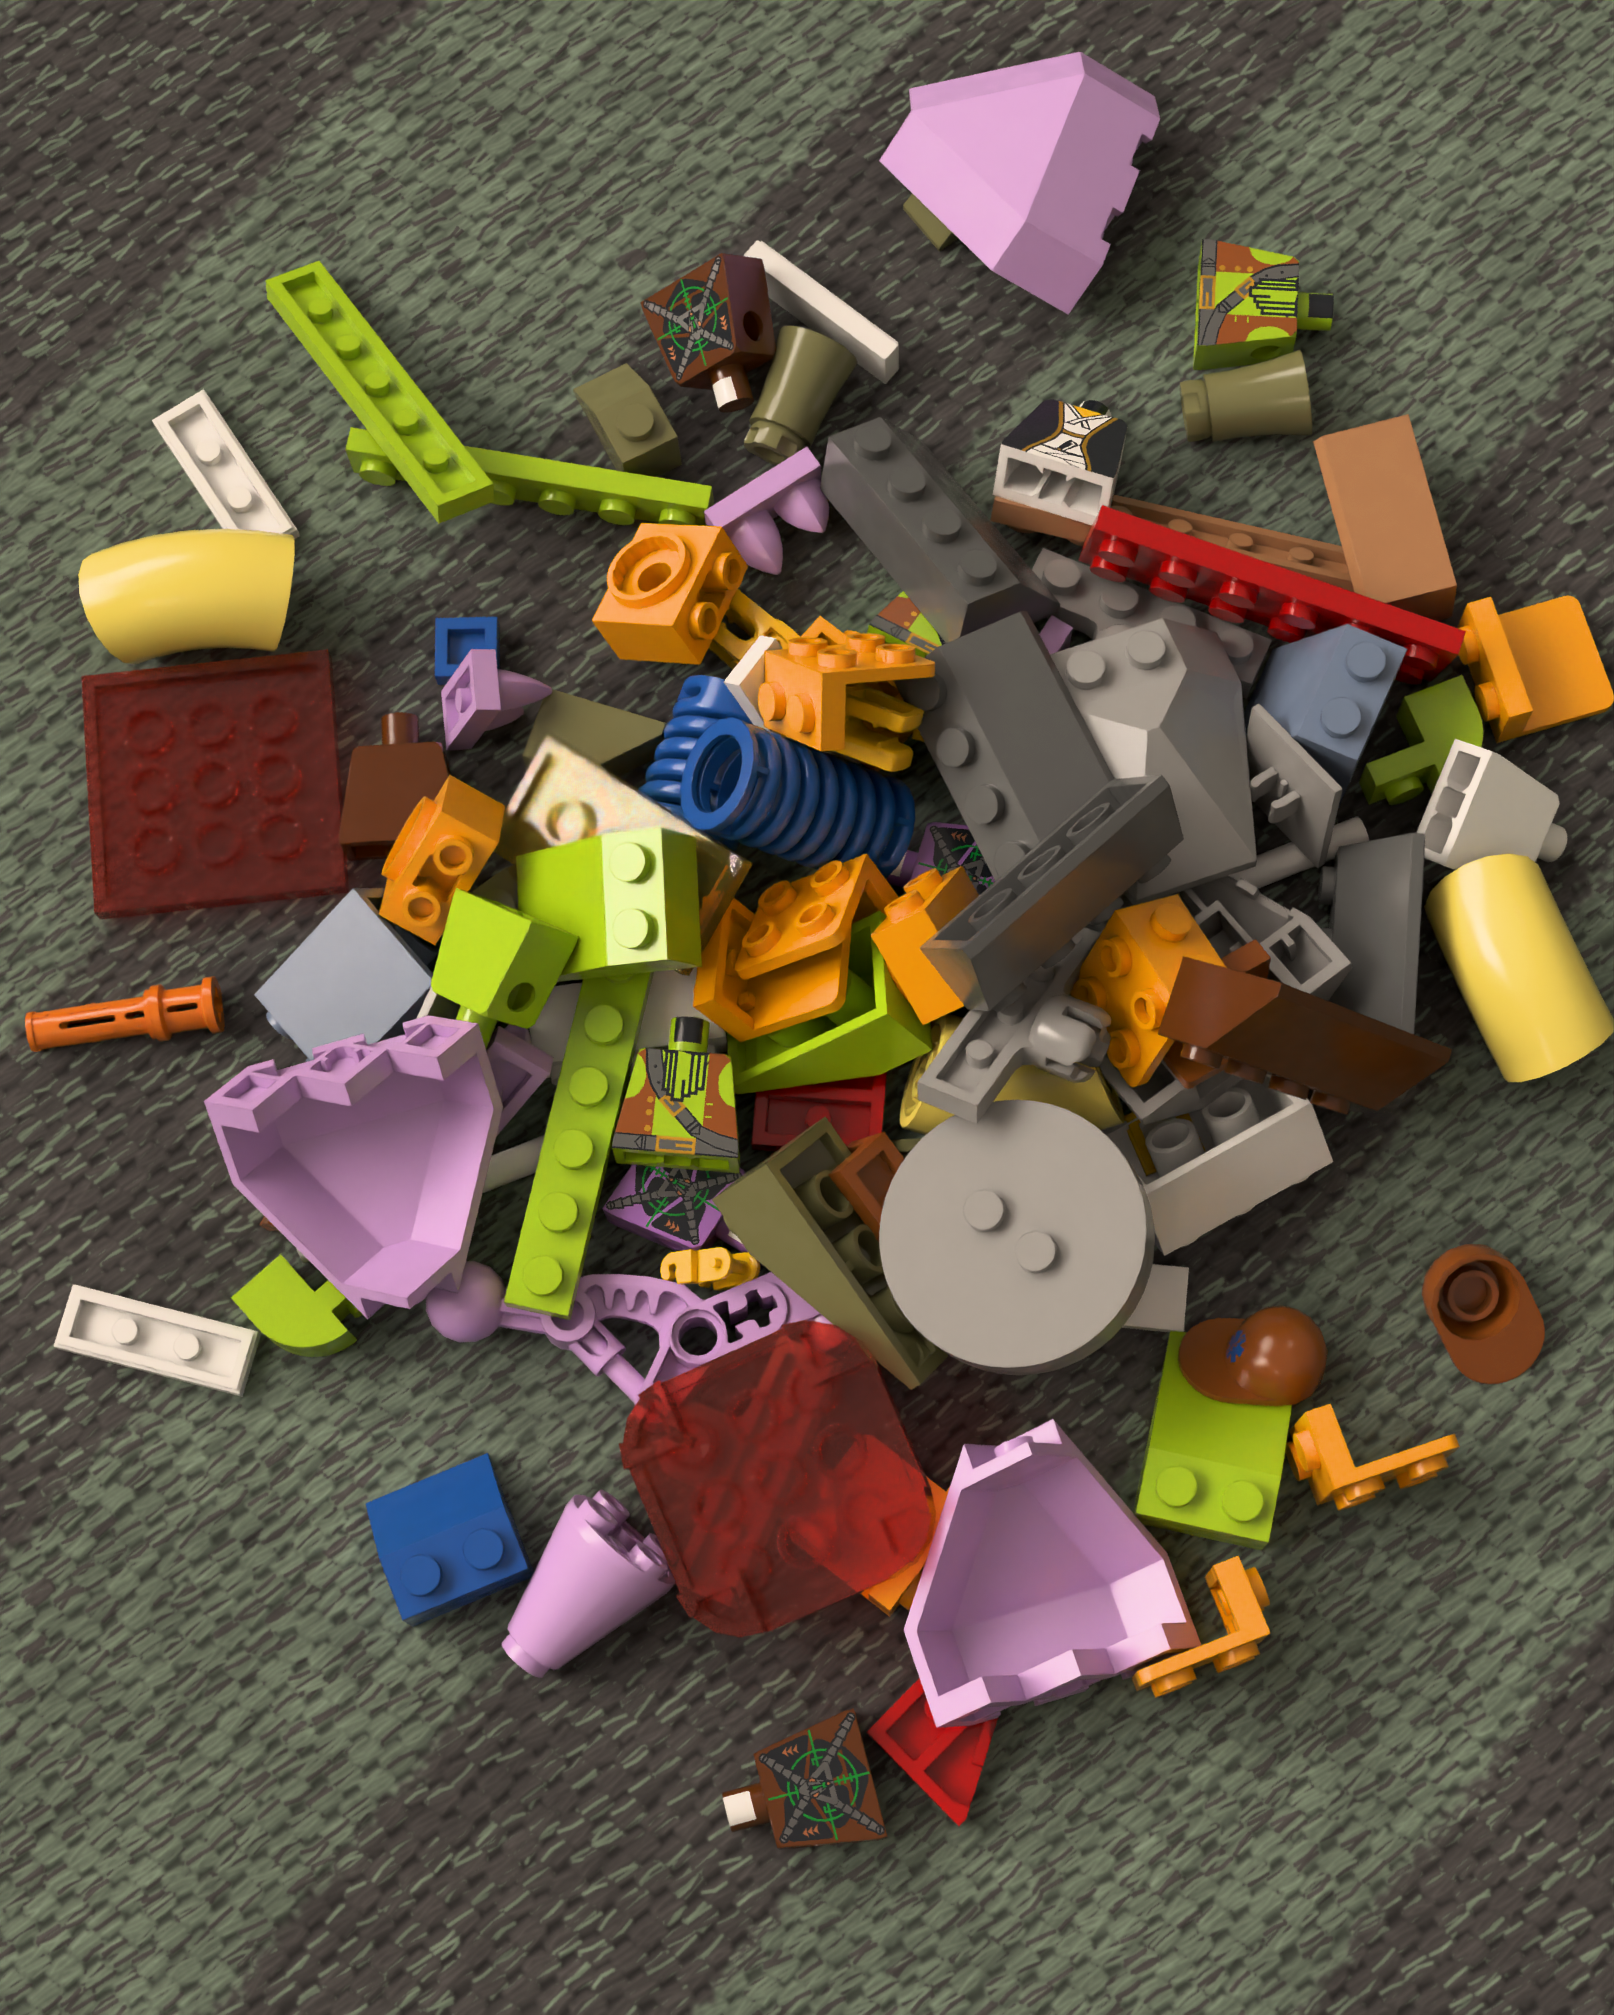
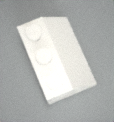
(1253, 1149)

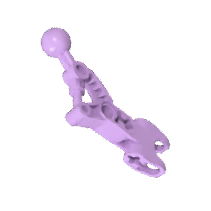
(643, 1299)

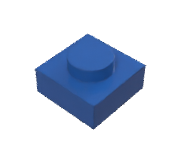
(457, 637)

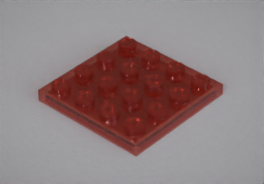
(213, 784)

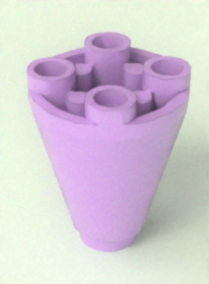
(585, 1584)

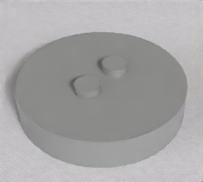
(1017, 1238)

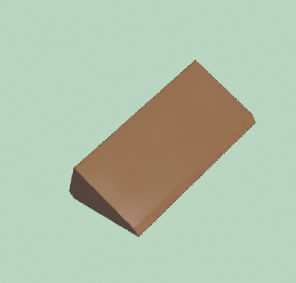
(1387, 517)

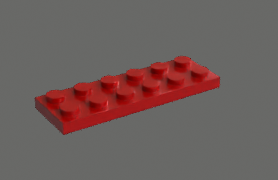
(1255, 590)

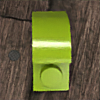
(1430, 724)
(294, 1314)

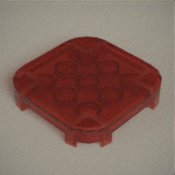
(778, 1479)

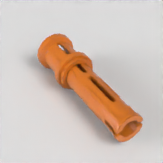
(157, 1004)

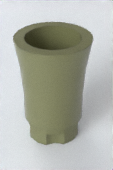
(797, 393)
(1249, 401)

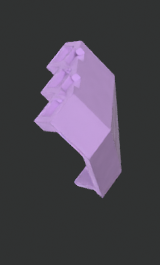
(1028, 166)
(369, 1155)
(1037, 1584)

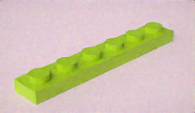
(380, 392)
(558, 485)
(577, 1144)

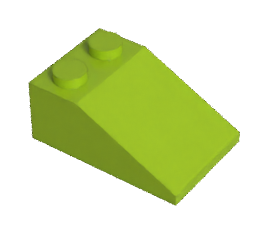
(623, 897)
(861, 1039)
(1210, 1462)

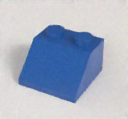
(448, 1541)

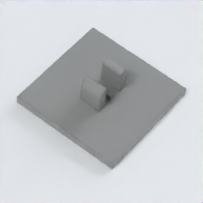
(1291, 786)

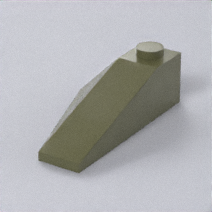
(822, 1250)

